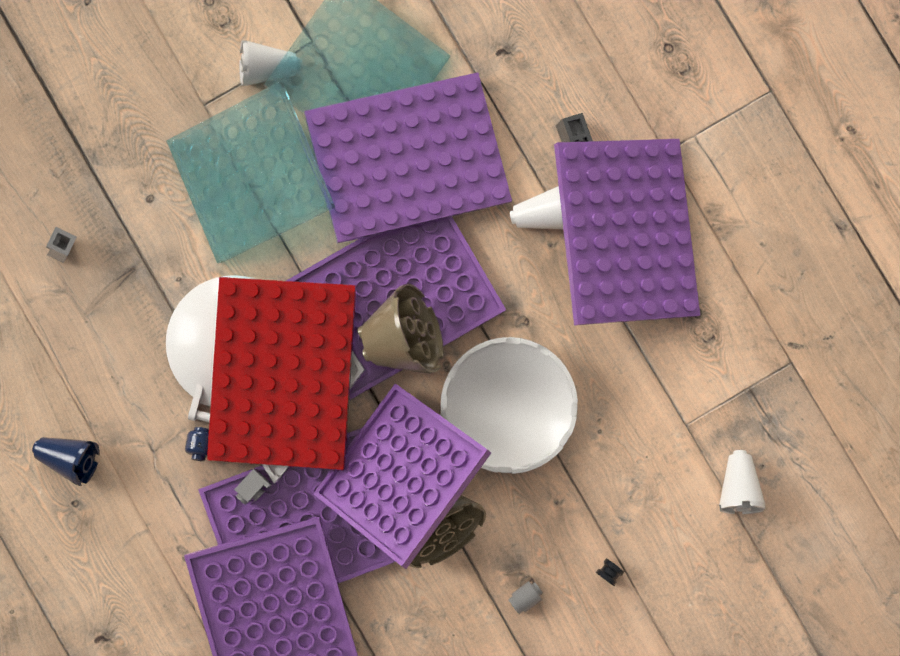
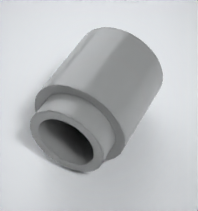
(525, 597)

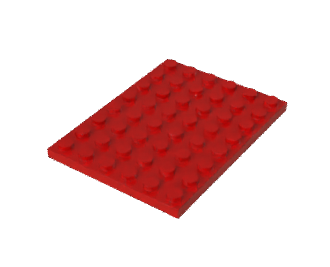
(281, 373)

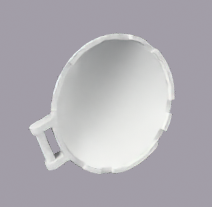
(192, 344)
(512, 402)

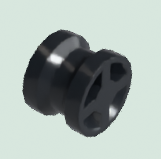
(610, 572)

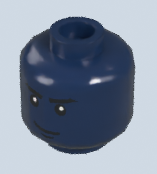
(197, 443)

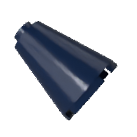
(68, 457)

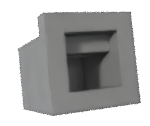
(60, 244)
(252, 487)

